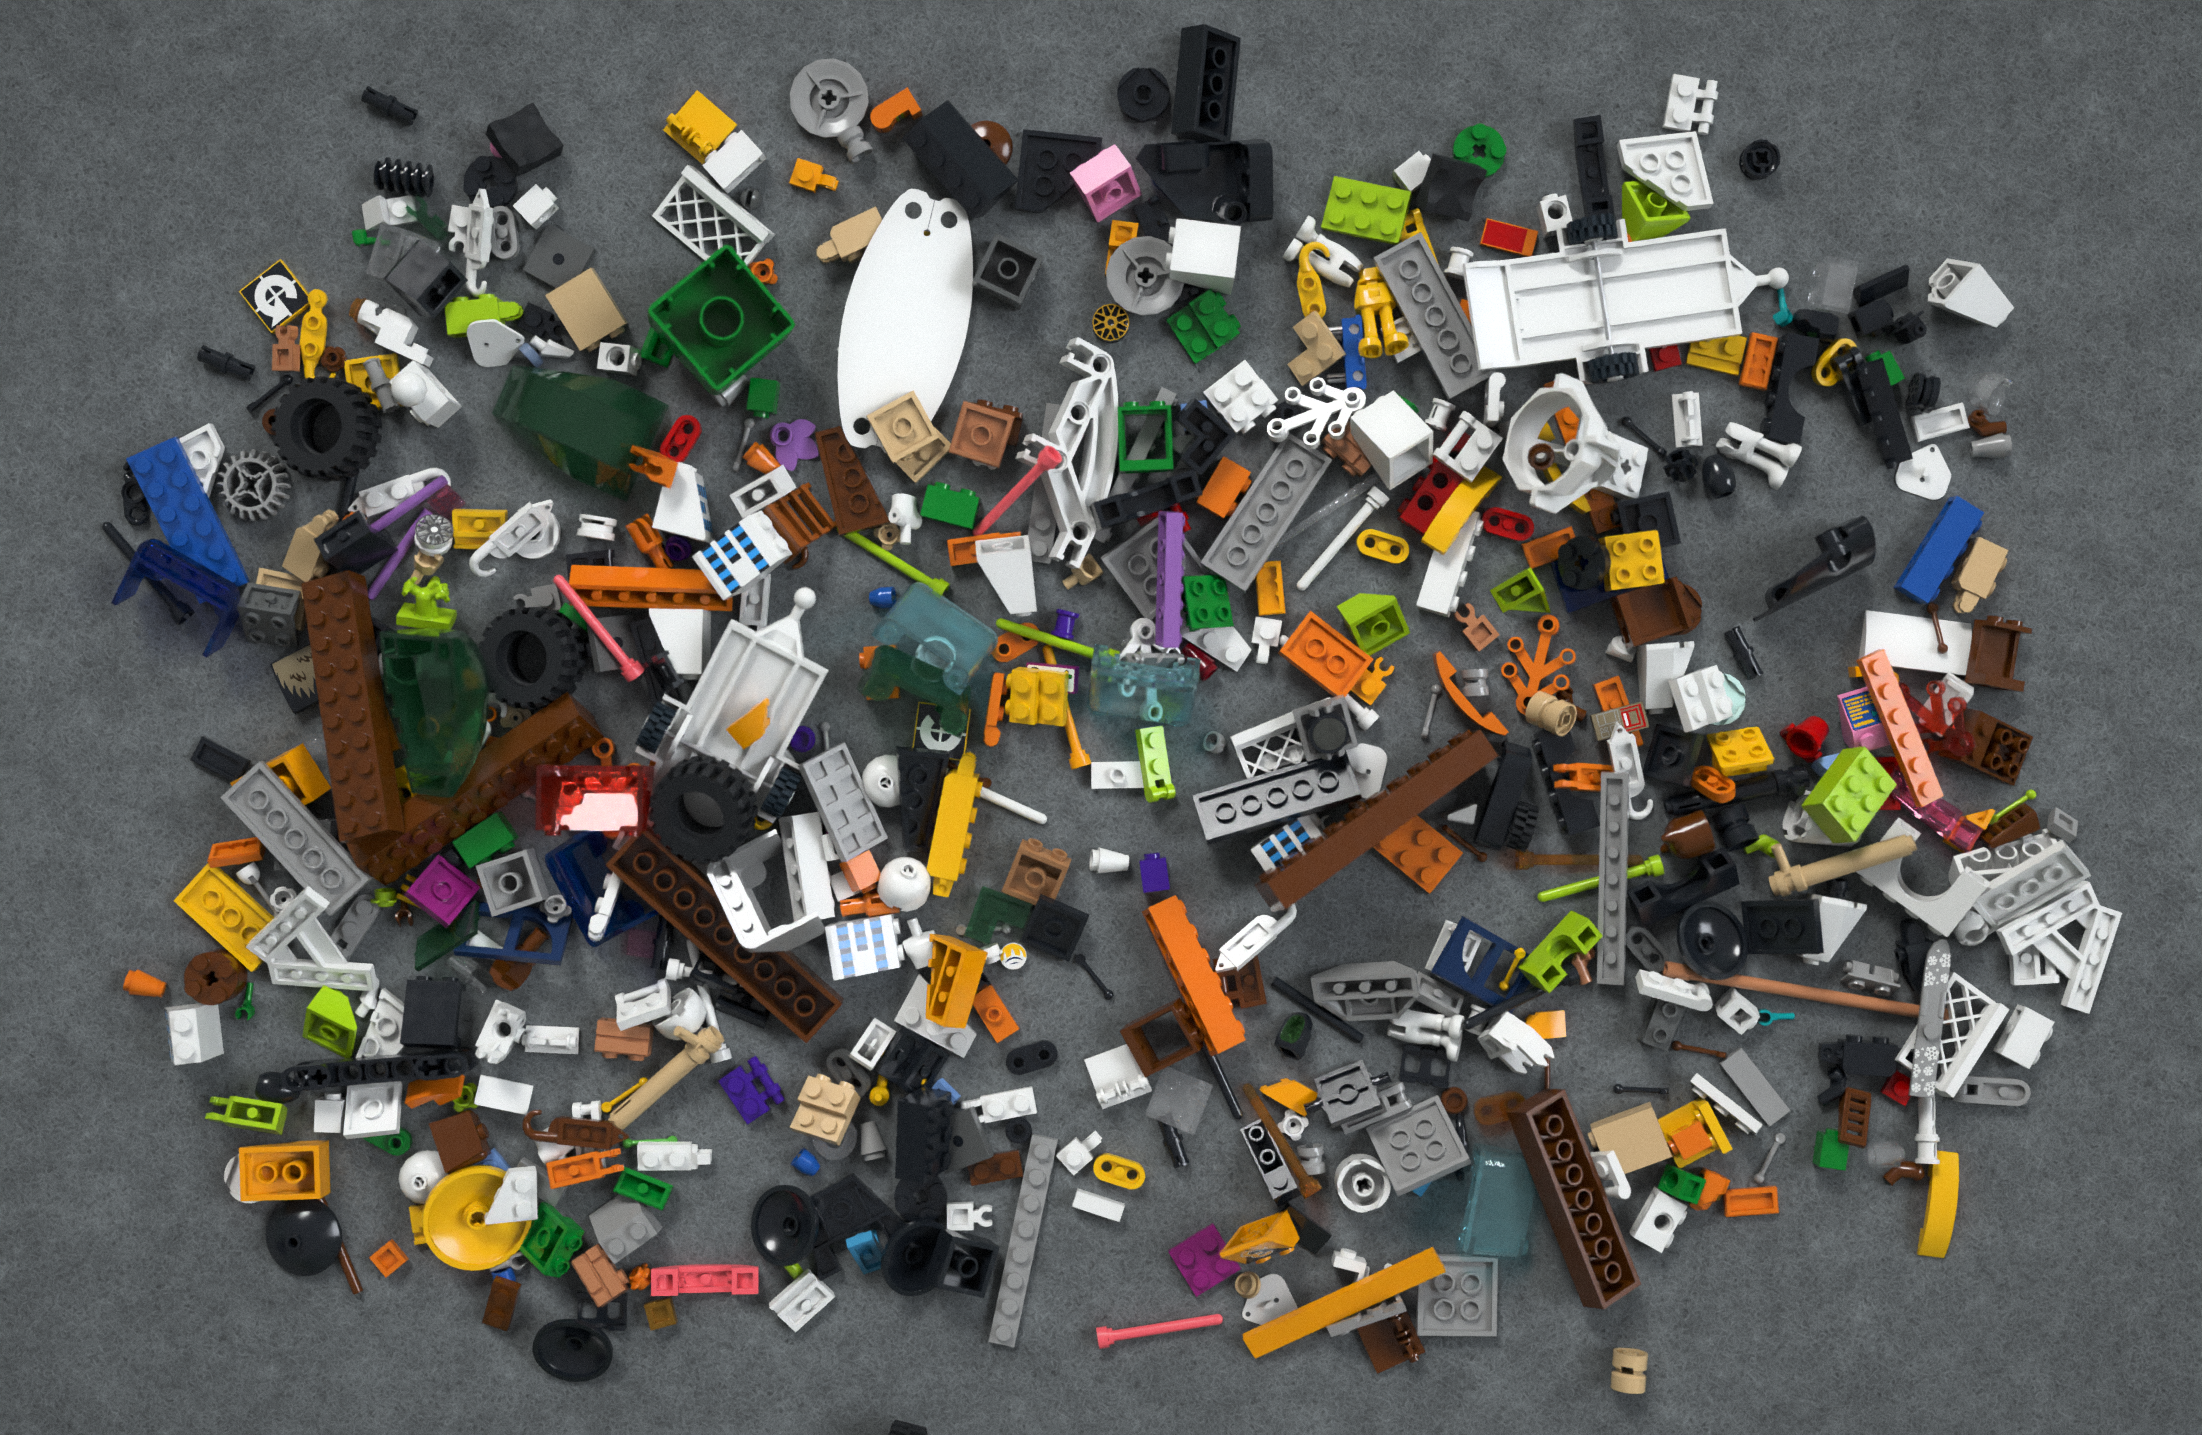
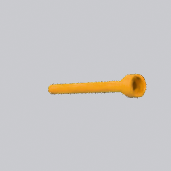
(1078, 756)

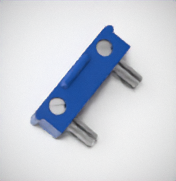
(1353, 363)

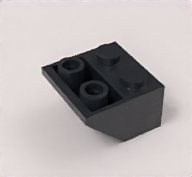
(425, 280)

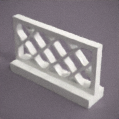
(721, 202)
(1265, 732)
(1973, 1043)

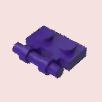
(744, 1093)

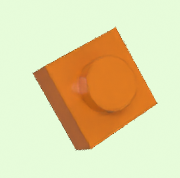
(389, 1258)

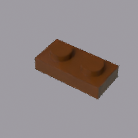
(997, 1168)
(501, 1303)

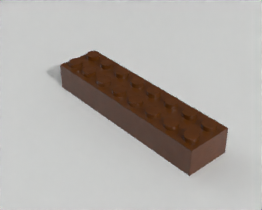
(1574, 1198)

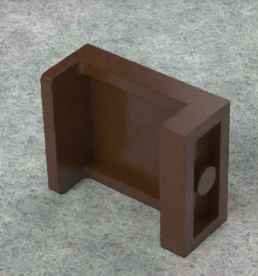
(1652, 612)
(1995, 653)

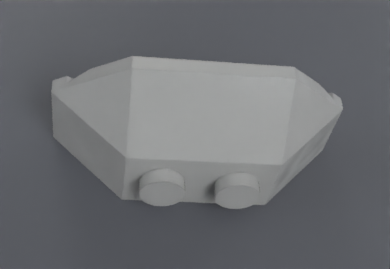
(1366, 990)

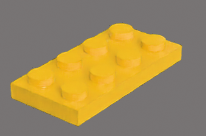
(225, 912)

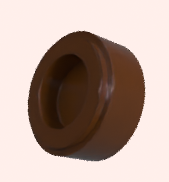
(1454, 1100)

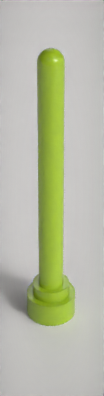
(937, 585)
(1048, 638)
(1651, 866)

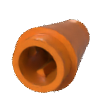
(760, 458)
(143, 984)

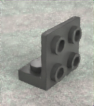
(269, 614)

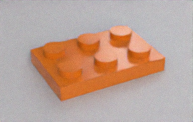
(1325, 655)
(1419, 852)

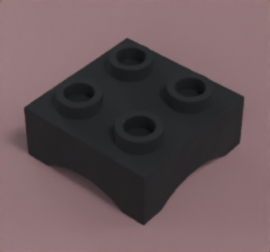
(524, 140)
(1450, 187)

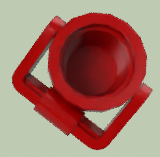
(1806, 738)

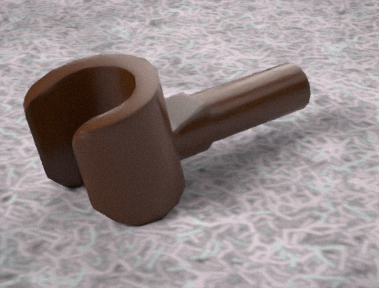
(404, 912)

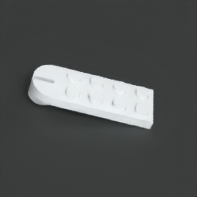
(2021, 891)

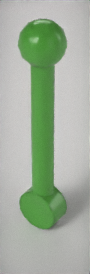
(627, 1143)

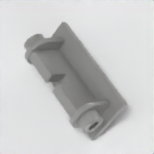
(1156, 659)
(1882, 979)

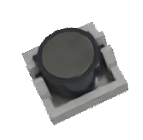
(1325, 728)

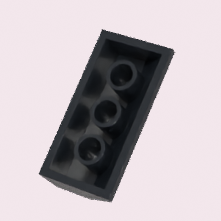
(1205, 84)
(960, 159)

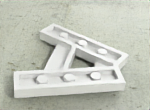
(328, 963)
(2080, 966)

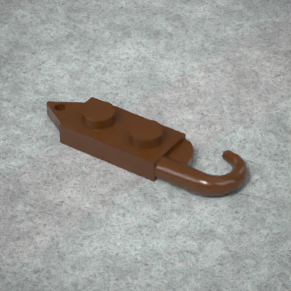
(575, 1131)

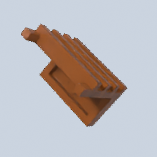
(791, 527)

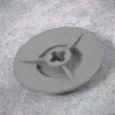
(816, 83)
(1127, 288)

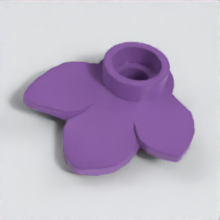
(797, 444)

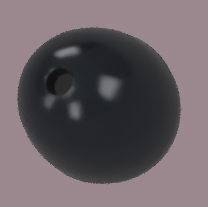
(1718, 477)
(270, 1088)

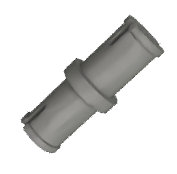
(380, 385)

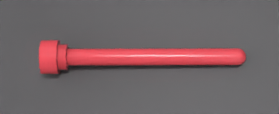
(1047, 460)
(630, 668)
(1108, 1336)

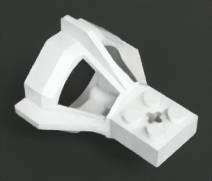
(1594, 458)

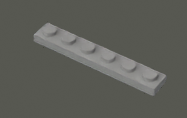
(1042, 520)

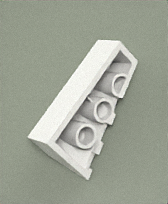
(1996, 861)

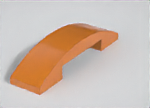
(1444, 671)

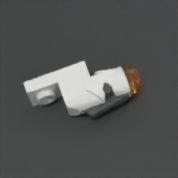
(392, 326)

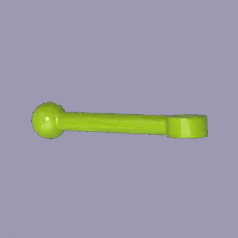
(2030, 794)

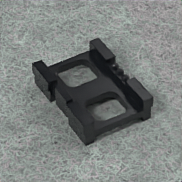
(658, 661)
(713, 980)
(1424, 1074)
(602, 1319)

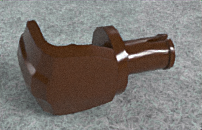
(512, 974)

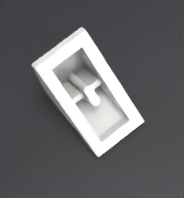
(872, 1044)

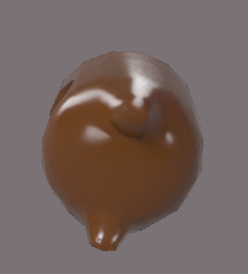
(1688, 836)

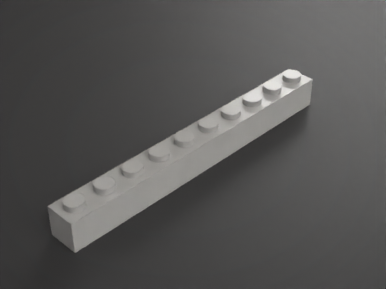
(1139, 451)

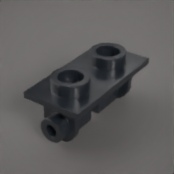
(1908, 328)

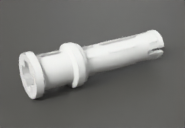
(1927, 1136)

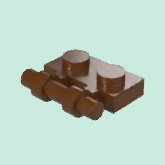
(1248, 984)

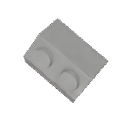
(512, 882)
(623, 1226)

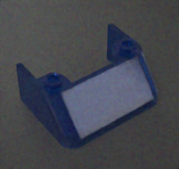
(161, 561)
(580, 879)

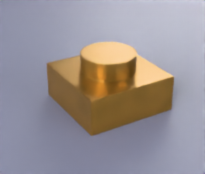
(660, 1313)

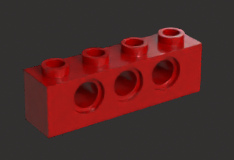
(1410, 512)

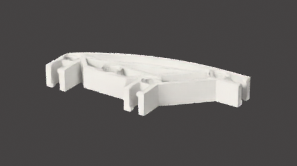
(1098, 409)

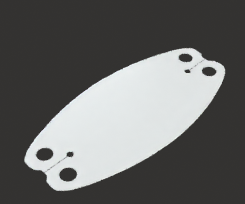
(905, 313)

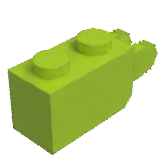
(463, 312)
(250, 1114)

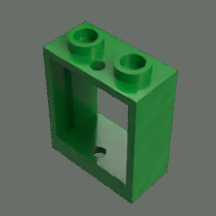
(1149, 465)

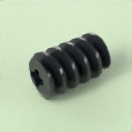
(404, 179)

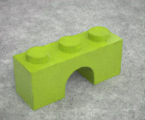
(1571, 935)

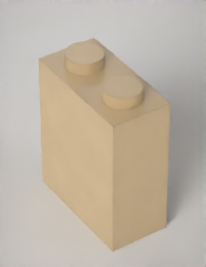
(587, 310)
(1632, 1136)

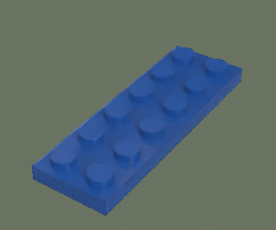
(185, 509)

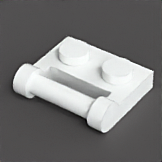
(1492, 406)
(1475, 451)
(2026, 968)
(643, 1005)
(1610, 1169)

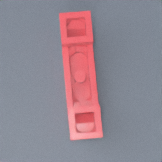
(704, 1279)

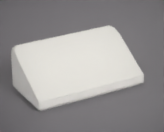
(503, 1094)

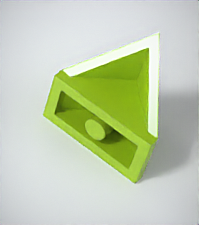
(1521, 593)

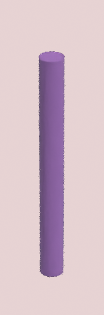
(410, 503)
(395, 558)

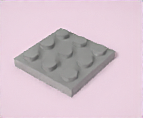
(1135, 566)
(1418, 1145)
(1460, 1299)

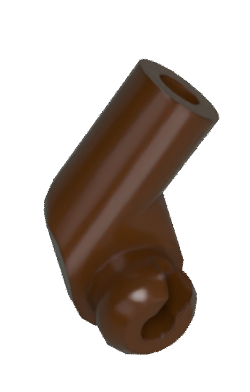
(1907, 1169)

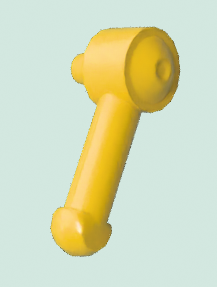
(880, 1093)

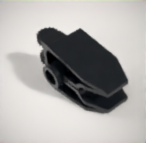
(1912, 953)

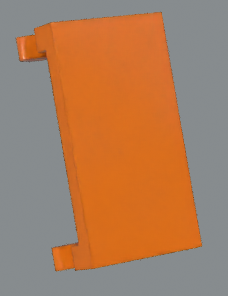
(655, 466)

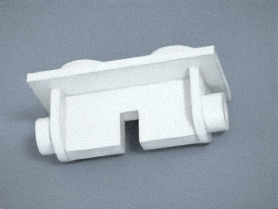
(1687, 419)
(551, 1039)

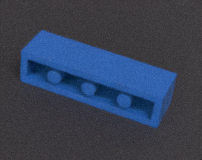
(1939, 550)

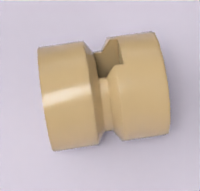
(1549, 713)
(1625, 1379)

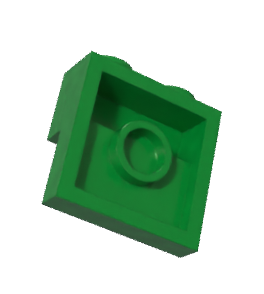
(1204, 326)
(551, 1241)

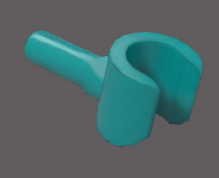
(1784, 316)
(1775, 1016)

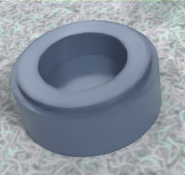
(531, 355)

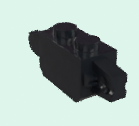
(1863, 1056)

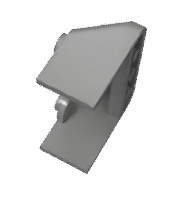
(733, 884)

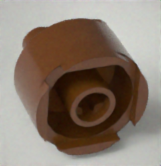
(203, 986)

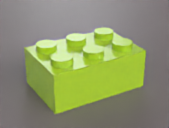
(1849, 795)

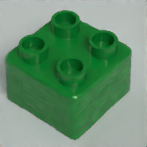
(720, 320)

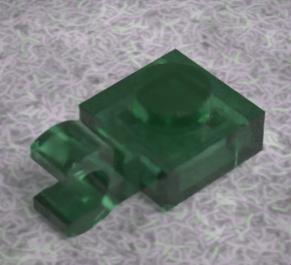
(433, 224)

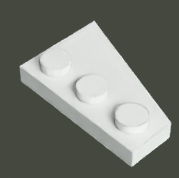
(1221, 643)
(913, 1015)
(384, 1029)
(1725, 1105)

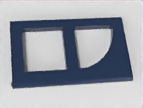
(558, 933)
(1451, 967)

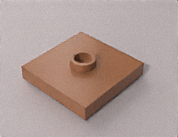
(981, 434)

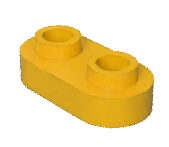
(1824, 362)
(1382, 546)
(1118, 1173)

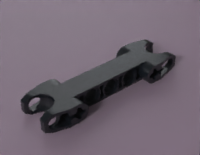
(335, 1072)

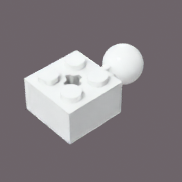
(422, 391)

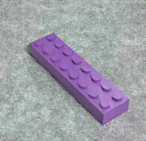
(1169, 579)

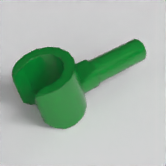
(360, 237)
(246, 1003)

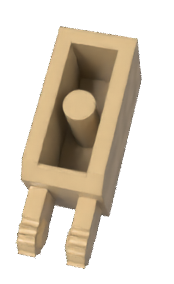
(850, 238)
(303, 554)
(1977, 573)

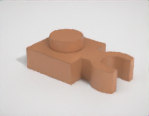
(286, 353)
(1478, 630)

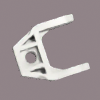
(492, 1042)
(1515, 1043)

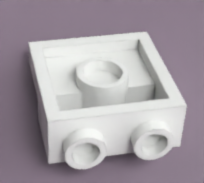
(1241, 398)
(1701, 698)

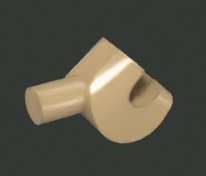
(425, 565)
(1085, 574)

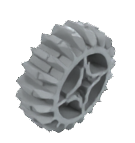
(234, 495)

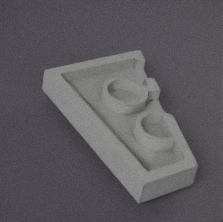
(1374, 1313)

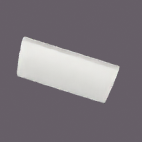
(1913, 643)

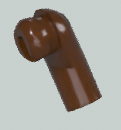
(1983, 427)
(1567, 696)

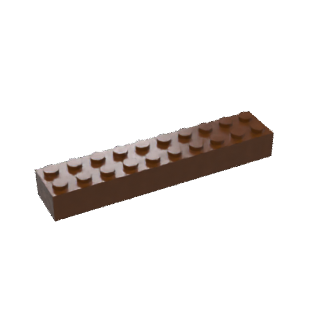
(352, 708)
(496, 778)
(1376, 820)
(692, 906)

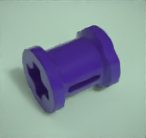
(1065, 624)

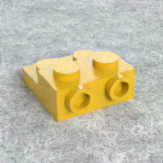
(1037, 696)

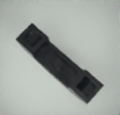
(1591, 166)

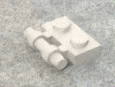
(1681, 104)

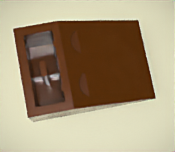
(1997, 749)

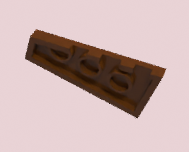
(850, 490)

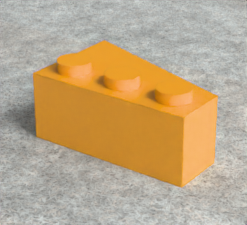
(953, 980)

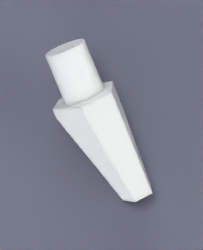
(550, 348)
(368, 1000)

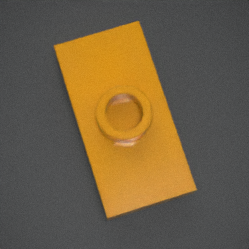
(1270, 589)

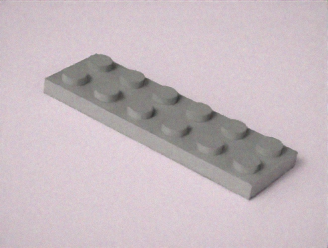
(1432, 314)
(1266, 512)
(295, 836)

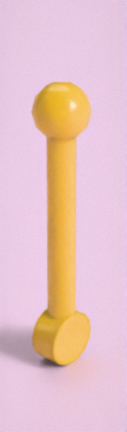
(1519, 953)
(607, 1106)

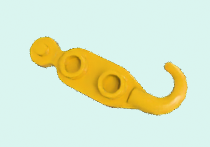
(1309, 283)
(314, 333)

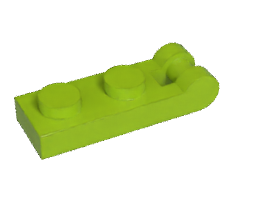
(1154, 763)

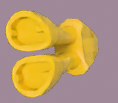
(1371, 299)

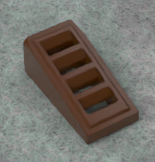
(2013, 825)
(1860, 1102)

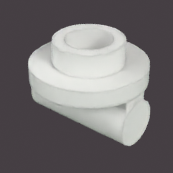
(1618, 649)

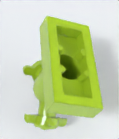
(425, 610)

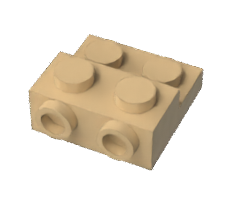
(825, 1109)

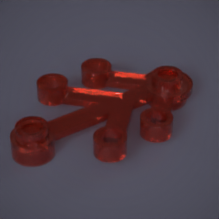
(1936, 721)

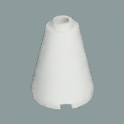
(1802, 828)

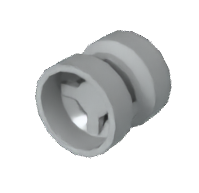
(854, 142)
(1475, 689)
(1312, 1158)

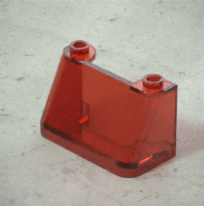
(593, 798)

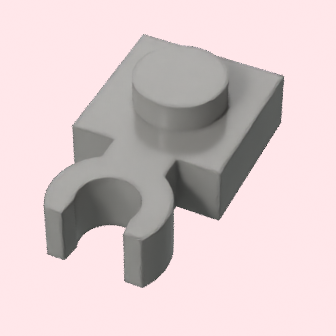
(543, 596)

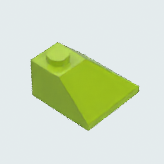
(1649, 213)
(1373, 621)
(331, 1022)

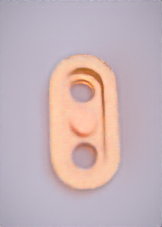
(1498, 1105)

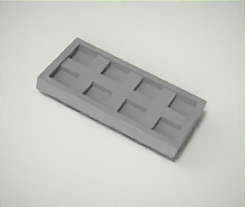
(842, 802)

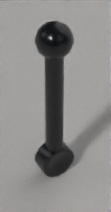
(286, 380)
(1627, 422)
(1081, 960)
(1618, 1089)

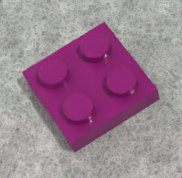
(442, 891)
(1200, 1259)

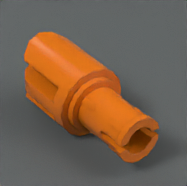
(649, 541)
(869, 904)

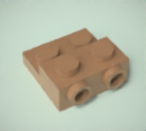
(1036, 872)

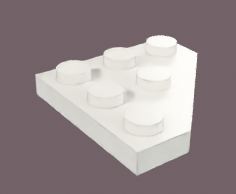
(1670, 167)
(205, 454)

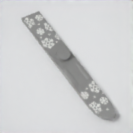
(1930, 1020)

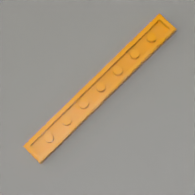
(1344, 1302)

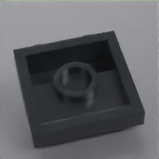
(1648, 514)

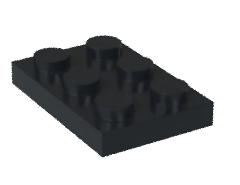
(1783, 926)

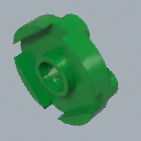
(1477, 136)

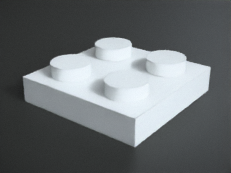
(373, 1109)

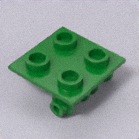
(1206, 602)

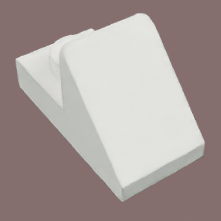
(388, 211)

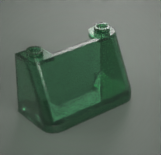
(893, 668)

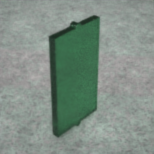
(442, 940)

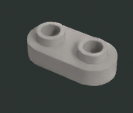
(504, 234)

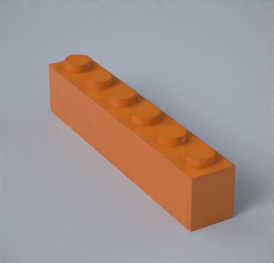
(646, 588)
(1194, 975)

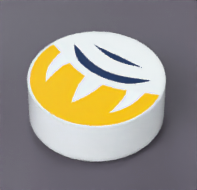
(1013, 956)

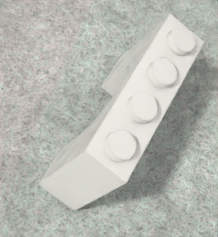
(1939, 911)

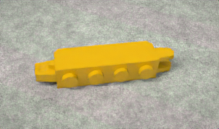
(952, 825)

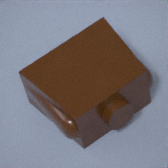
(460, 1140)

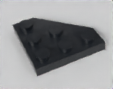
(1047, 165)

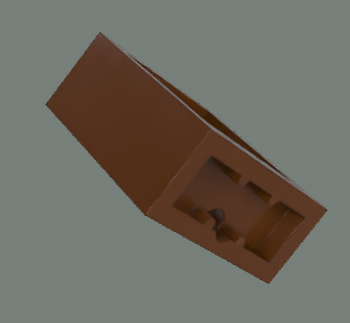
(1141, 1047)

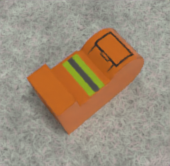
(893, 110)

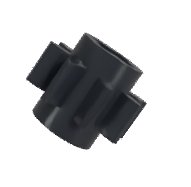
(1680, 465)

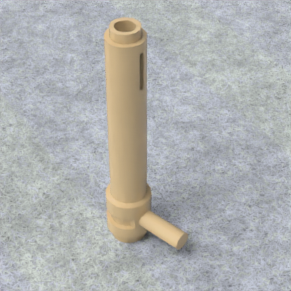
(1800, 877)
(696, 1052)

